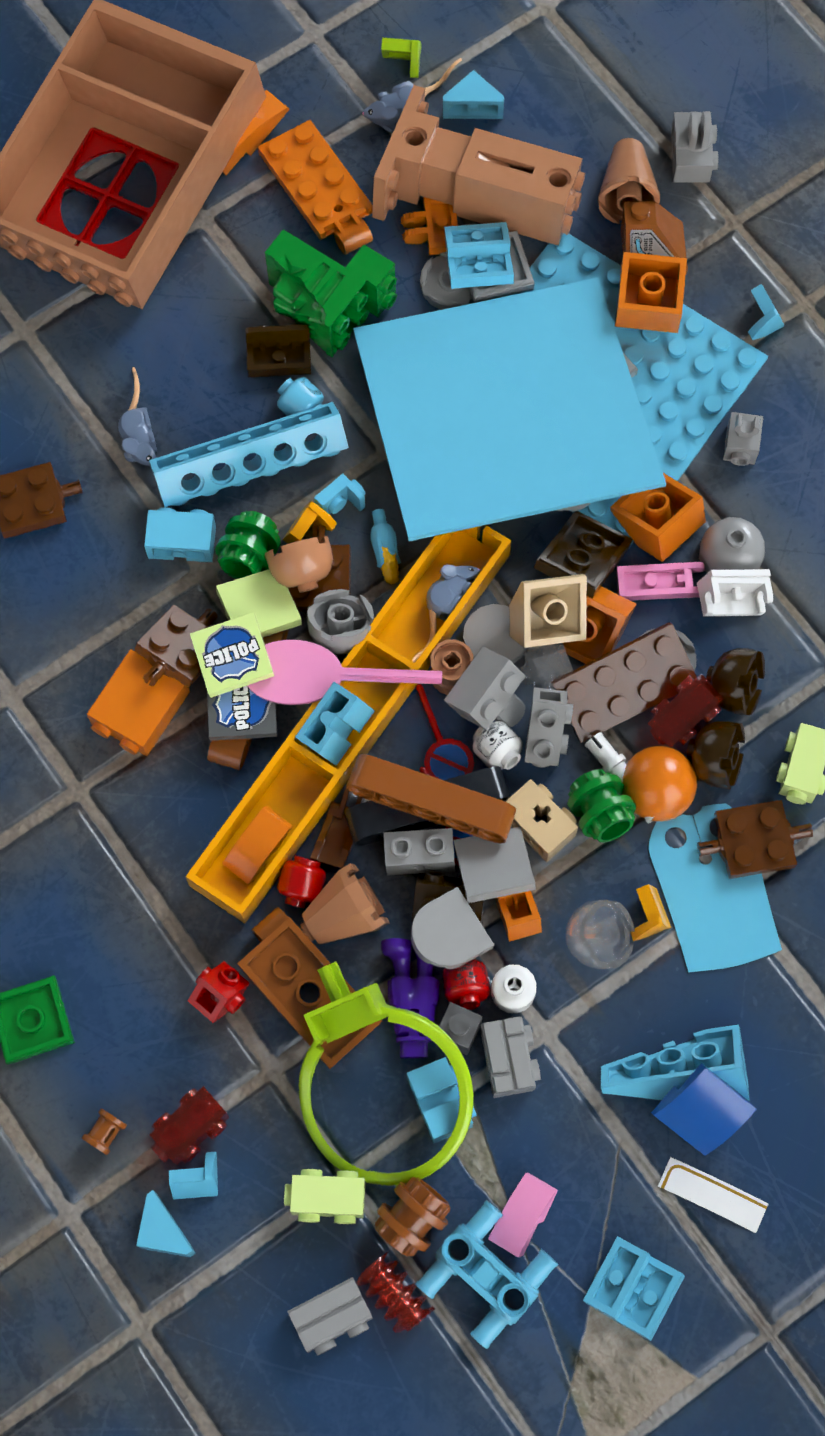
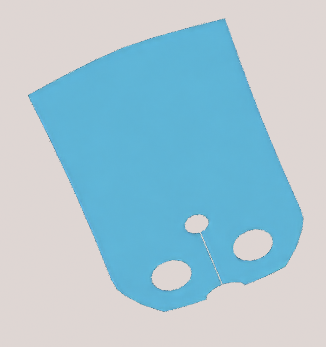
(715, 917)

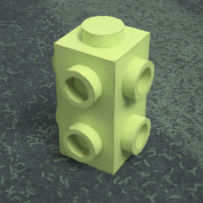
(803, 774)
(326, 1196)

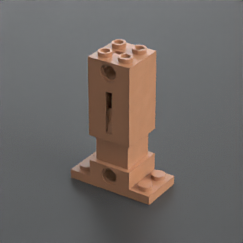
(479, 174)

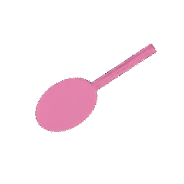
(308, 670)

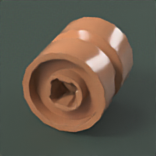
(452, 659)

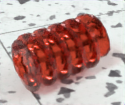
(394, 1294)

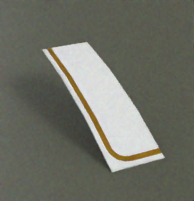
(713, 1194)

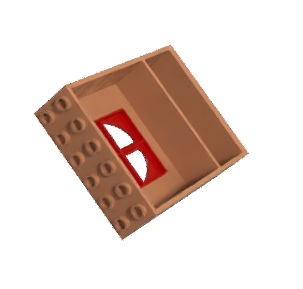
(135, 93)

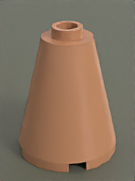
(626, 179)

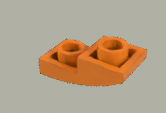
(257, 844)

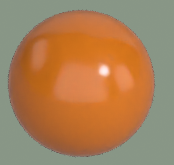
(660, 783)

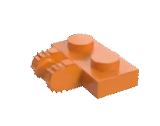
(436, 217)

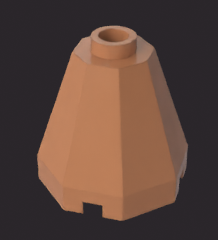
(343, 909)

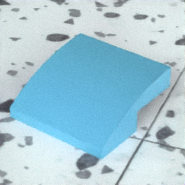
(478, 255)
(633, 1288)

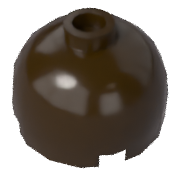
(736, 679)
(717, 753)

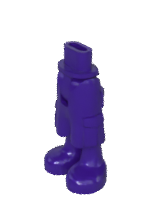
(416, 995)

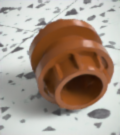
(412, 1216)

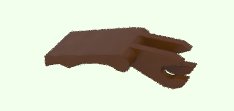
(335, 837)

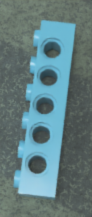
(233, 448)

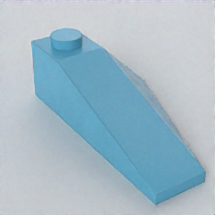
(657, 1073)

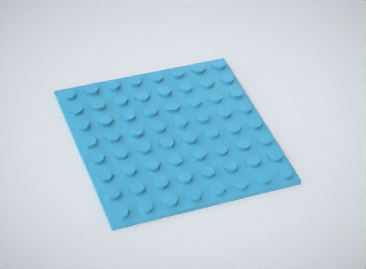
(682, 377)
(506, 409)

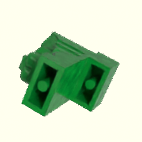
(324, 292)

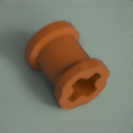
(104, 1131)

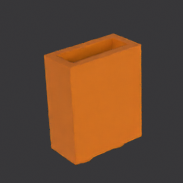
(133, 709)

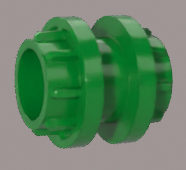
(245, 544)
(601, 806)

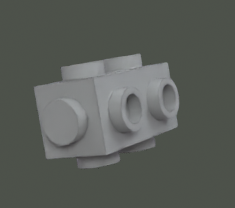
(546, 727)

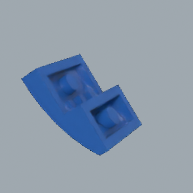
(704, 1110)

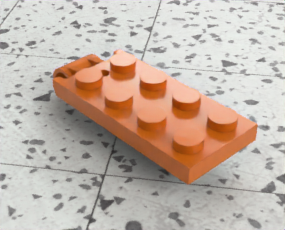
(319, 186)

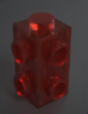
(677, 718)
(183, 1131)

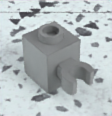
(743, 438)

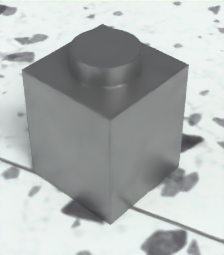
(461, 1026)

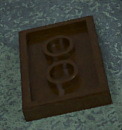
(586, 549)

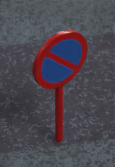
(447, 756)

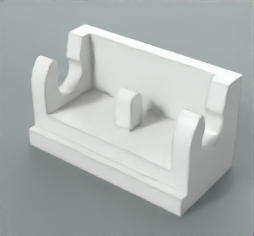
(735, 592)

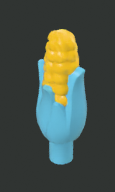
(385, 546)

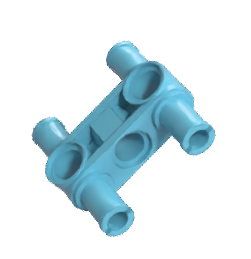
(486, 1274)

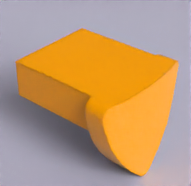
(310, 514)
(654, 912)

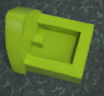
(403, 50)

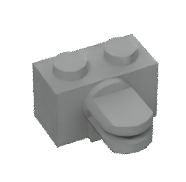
(693, 147)
(488, 691)

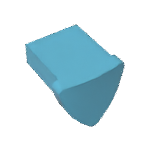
(770, 321)
(195, 1181)

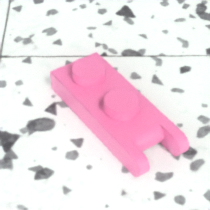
(658, 581)

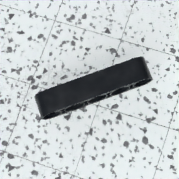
(371, 820)

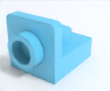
(336, 494)

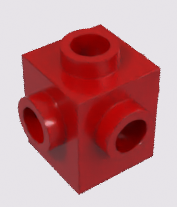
(218, 991)

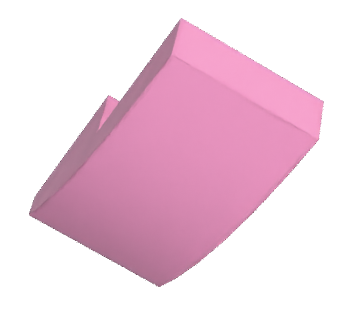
(522, 1214)

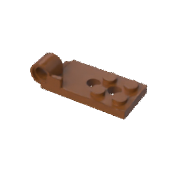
(281, 967)

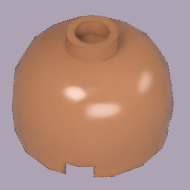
(301, 563)

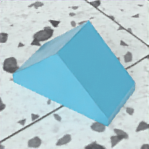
(473, 100)
(160, 1231)

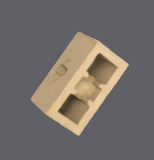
(544, 837)

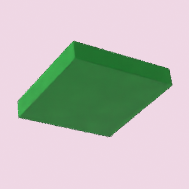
(33, 1020)

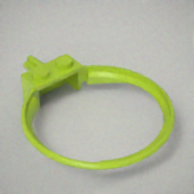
(355, 1011)

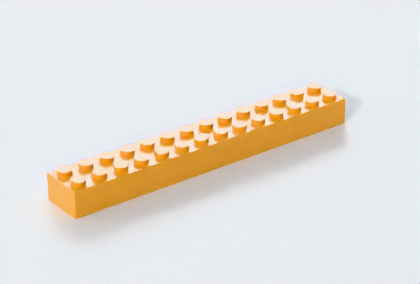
(302, 782)

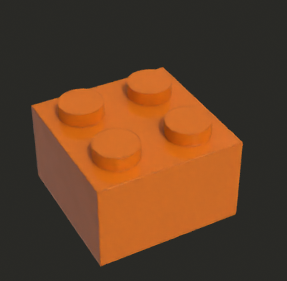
(651, 292)

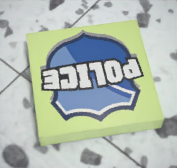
(232, 654)

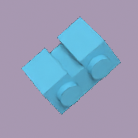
(180, 535)
(333, 722)
(437, 1097)

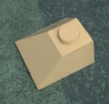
(549, 611)

